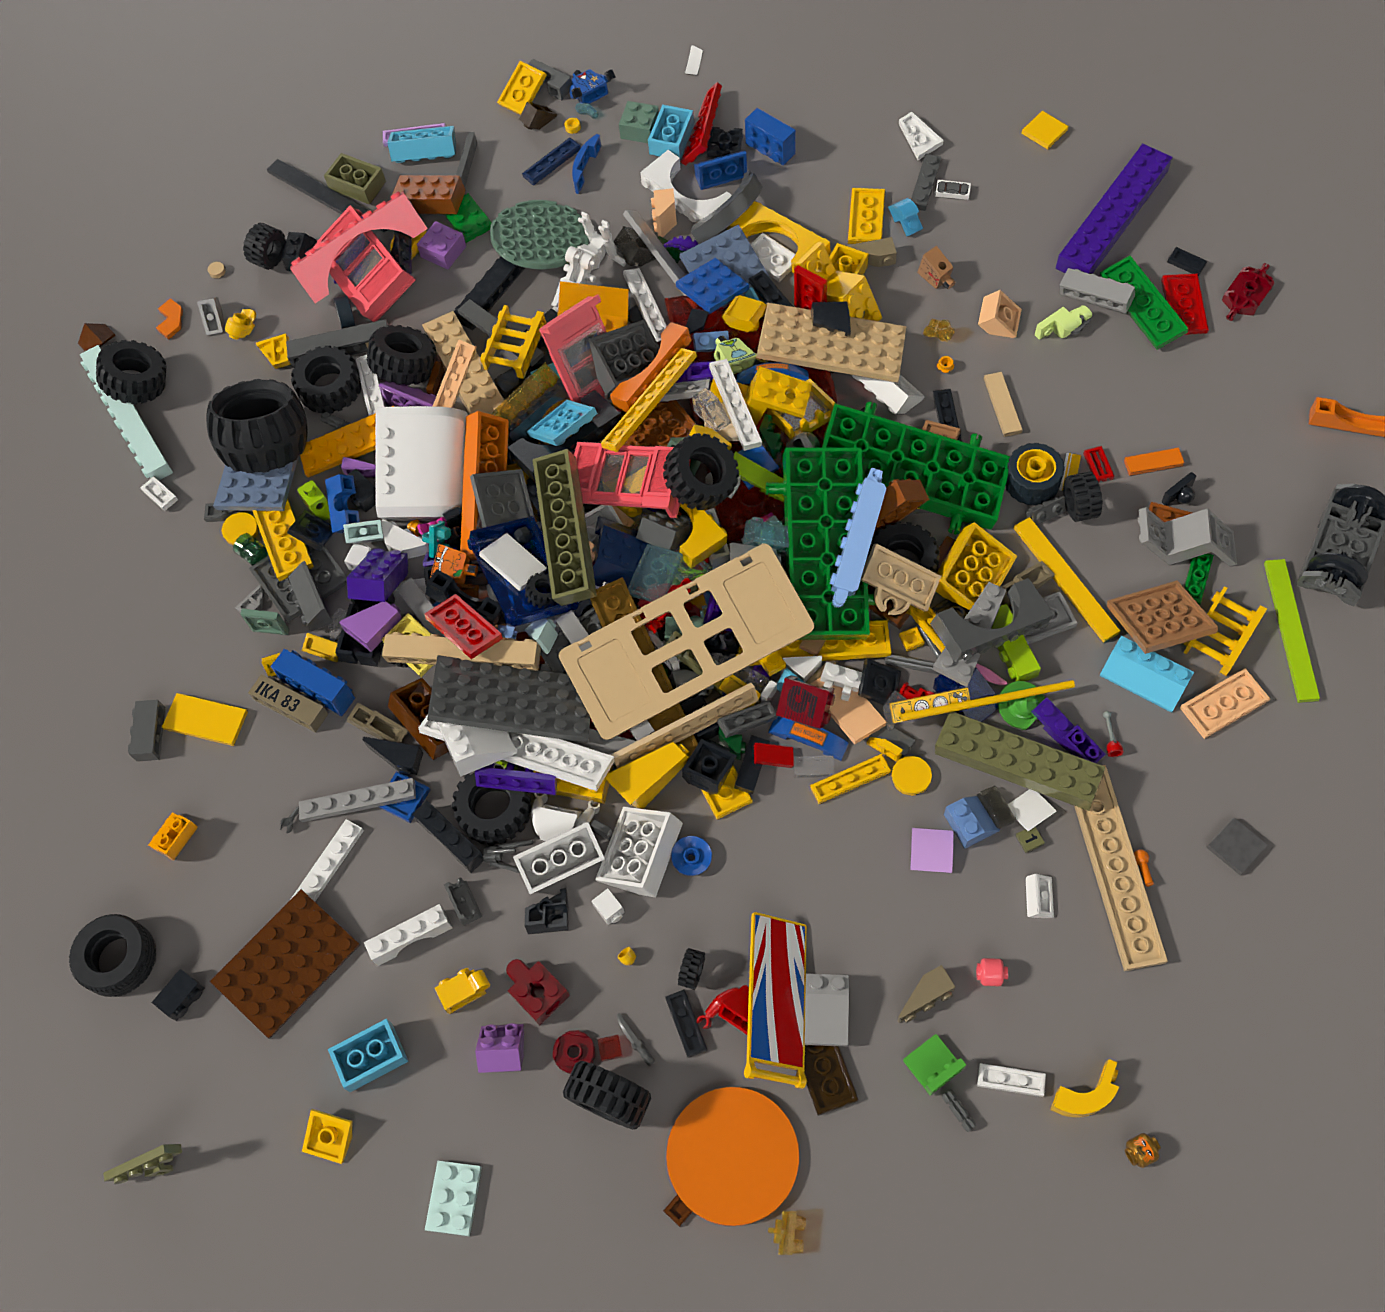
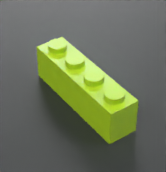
(1016, 654)

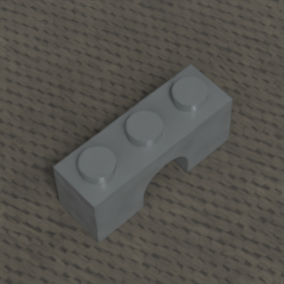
(557, 82)

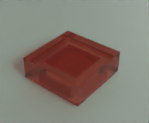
(610, 1048)

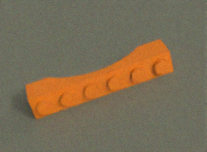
(672, 340)
(1333, 415)

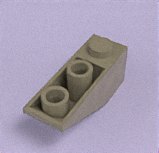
(930, 989)

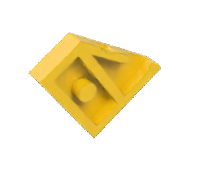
(275, 350)

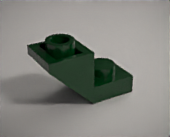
(771, 440)
(734, 743)

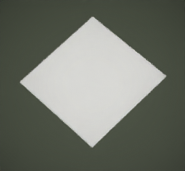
(1031, 809)

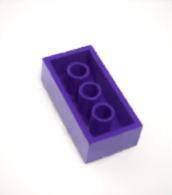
(377, 575)

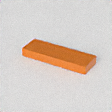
(1154, 461)

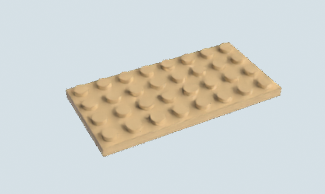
(869, 351)

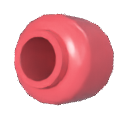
(991, 972)

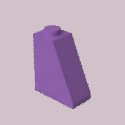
(372, 624)

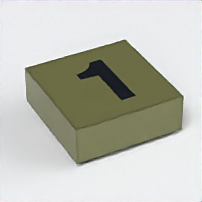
(1030, 839)

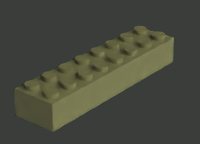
(564, 528)
(1019, 760)

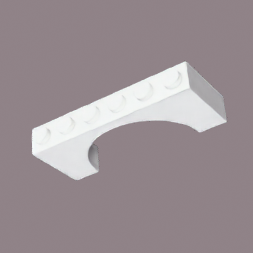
(660, 176)

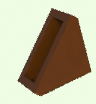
(94, 335)

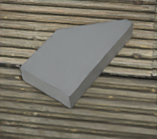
(253, 601)

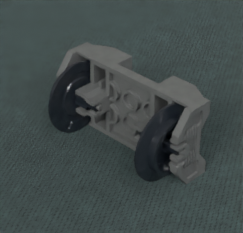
(1345, 542)

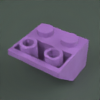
(500, 1048)

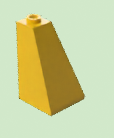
(648, 775)

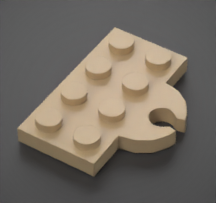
(898, 580)

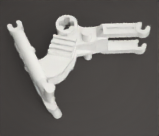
(588, 257)

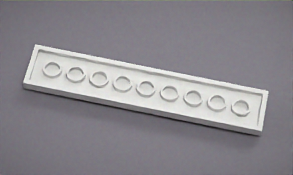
(550, 756)

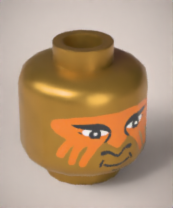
(1142, 1150)

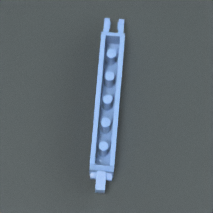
(858, 538)

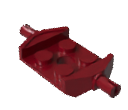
(1246, 301)

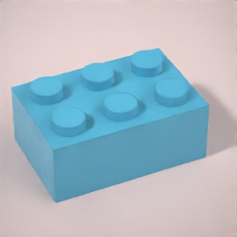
(671, 131)
(368, 1055)

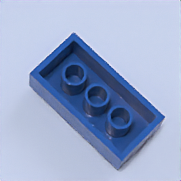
(313, 681)

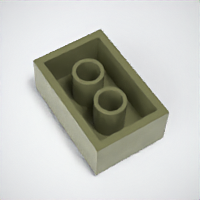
(355, 178)

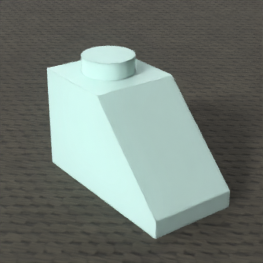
(363, 532)
(543, 633)

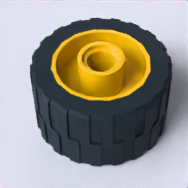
(1034, 473)

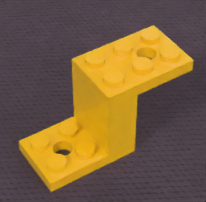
(842, 285)
(769, 391)

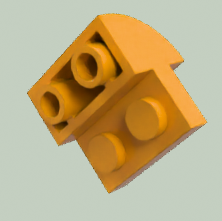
(173, 836)

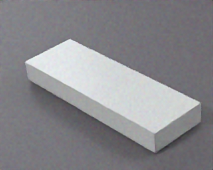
(1011, 1080)

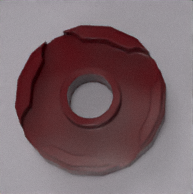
(573, 1039)

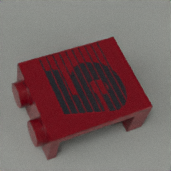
(805, 703)

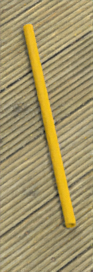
(987, 700)

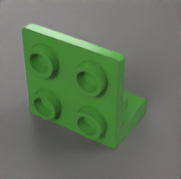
(933, 1064)

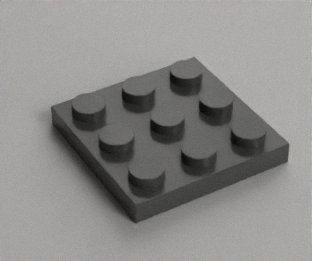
(501, 496)

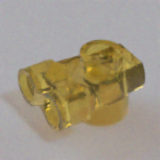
(940, 329)

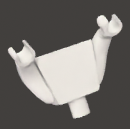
(552, 820)

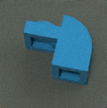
(906, 213)

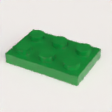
(469, 219)

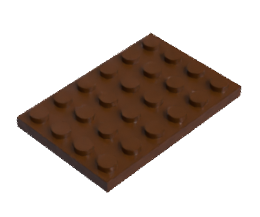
(284, 963)

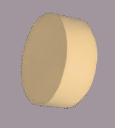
(216, 270)

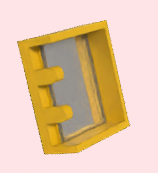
(816, 414)

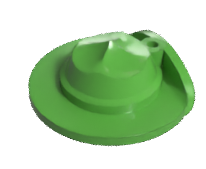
(1018, 711)

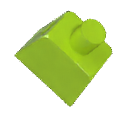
(312, 497)

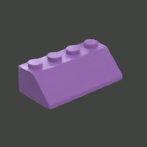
(404, 396)

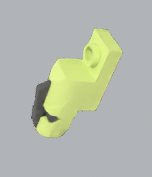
(1064, 322)

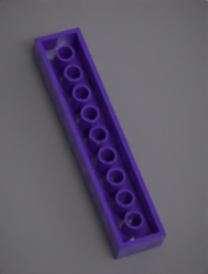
(1115, 211)

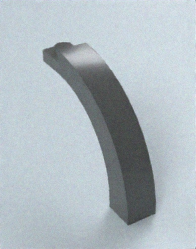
(729, 210)

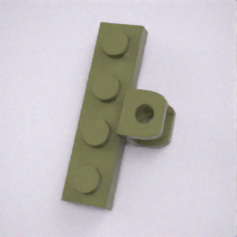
(150, 1162)

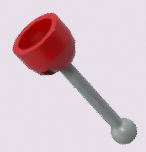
(1113, 748)

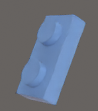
(706, 341)

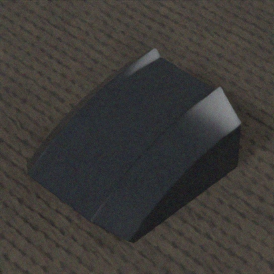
(709, 766)

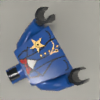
(590, 85)

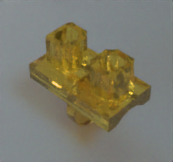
(784, 1233)

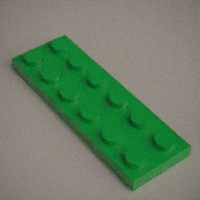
(1148, 307)

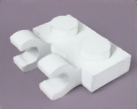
(841, 677)

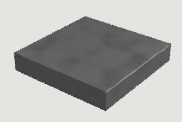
(1237, 846)

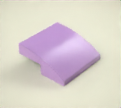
(931, 850)

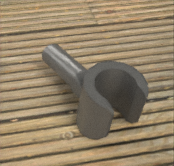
(289, 821)

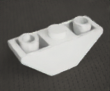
(403, 540)

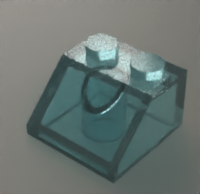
(770, 533)

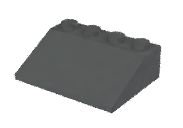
(622, 354)

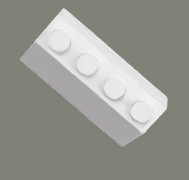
(898, 396)
(558, 857)

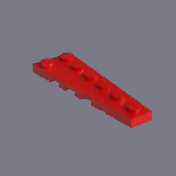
(703, 125)

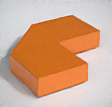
(172, 324)

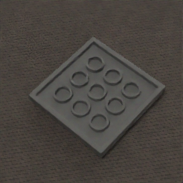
(325, 571)

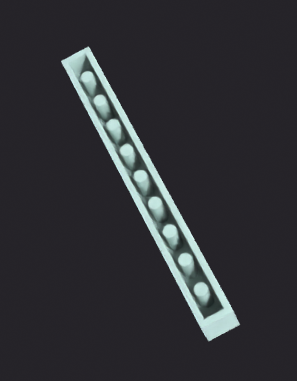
(132, 425)

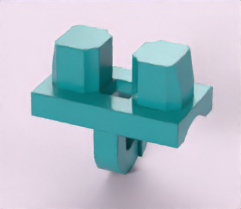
(436, 532)

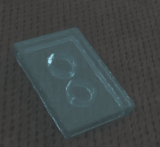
(654, 573)

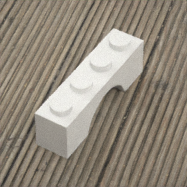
(391, 942)

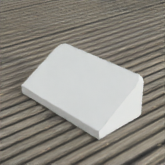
(1039, 896)

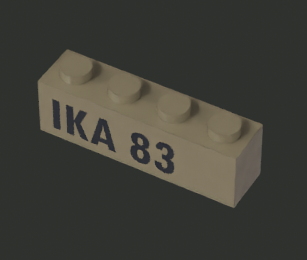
(288, 702)

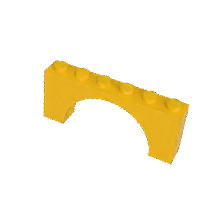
(762, 219)
(704, 539)

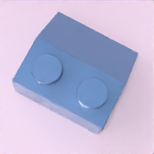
(970, 821)

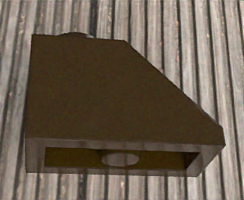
(536, 116)

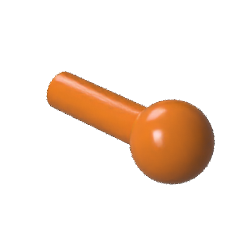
(1142, 859)

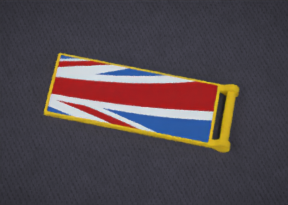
(777, 999)

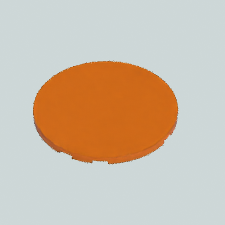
(732, 1156)

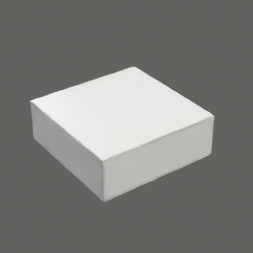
(769, 691)

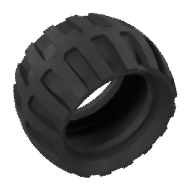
(257, 425)

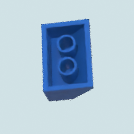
(721, 170)

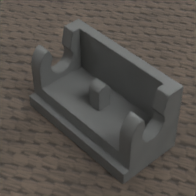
(463, 901)

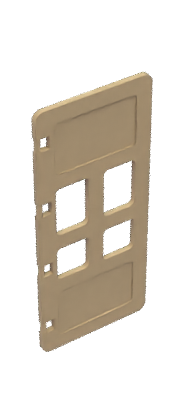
(619, 680)

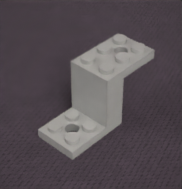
(1187, 536)

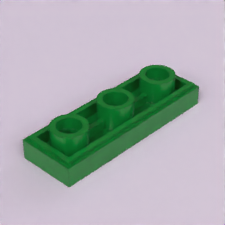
(1198, 567)

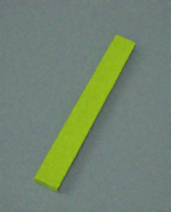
(1291, 631)

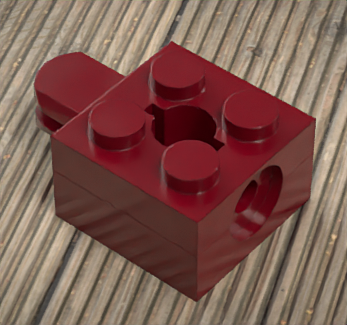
(535, 989)

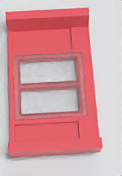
(366, 269)
(570, 348)
(625, 477)

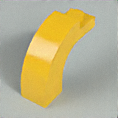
(1085, 1104)

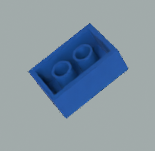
(770, 136)

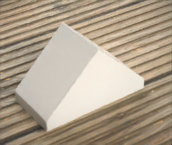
(803, 666)

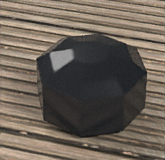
(523, 535)

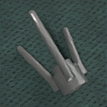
(495, 853)

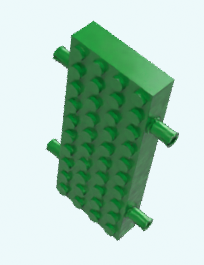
(956, 475)
(817, 505)

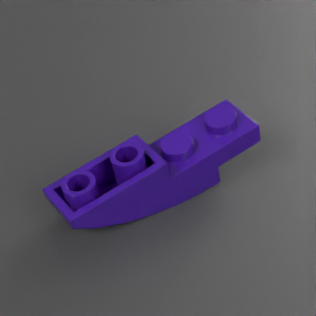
(1070, 737)

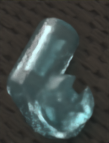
(586, 108)

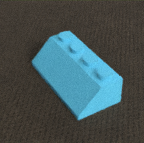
(422, 144)
(1146, 674)

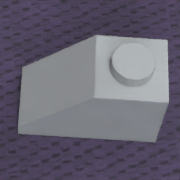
(211, 315)

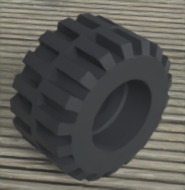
(264, 246)
(1082, 496)

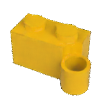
(462, 989)

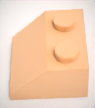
(999, 315)

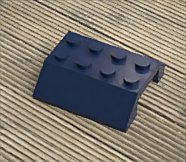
(616, 552)

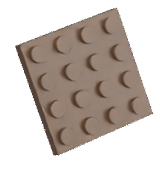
(1162, 617)

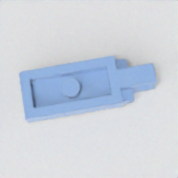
(507, 631)

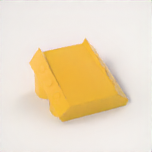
(744, 313)

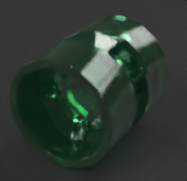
(250, 549)

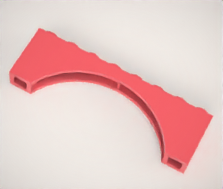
(394, 215)

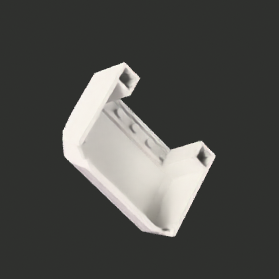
(419, 462)

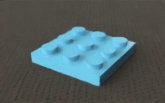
(562, 422)

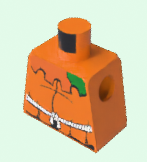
(453, 564)

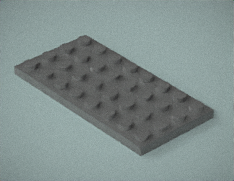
(507, 700)

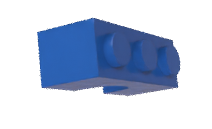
(338, 490)

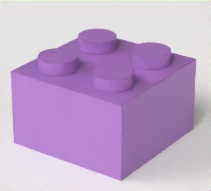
(441, 245)

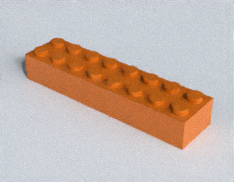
(483, 453)

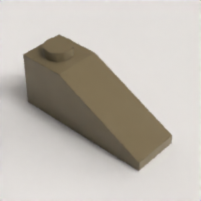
(880, 252)

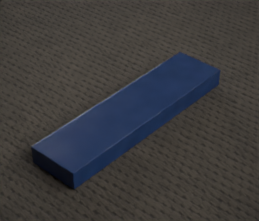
(551, 161)

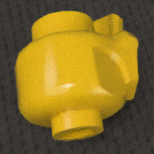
(240, 324)

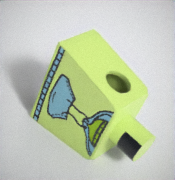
(736, 352)

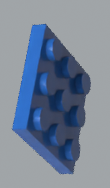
(712, 285)

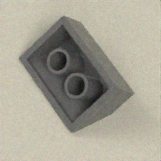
(308, 598)

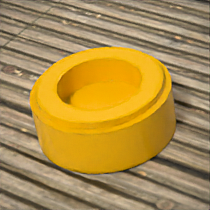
(572, 125)

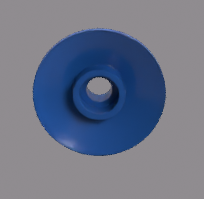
(691, 846)

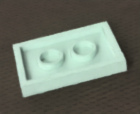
(453, 1198)

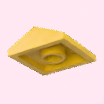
(327, 1136)

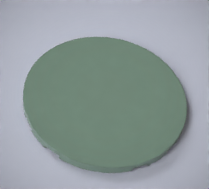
(537, 233)

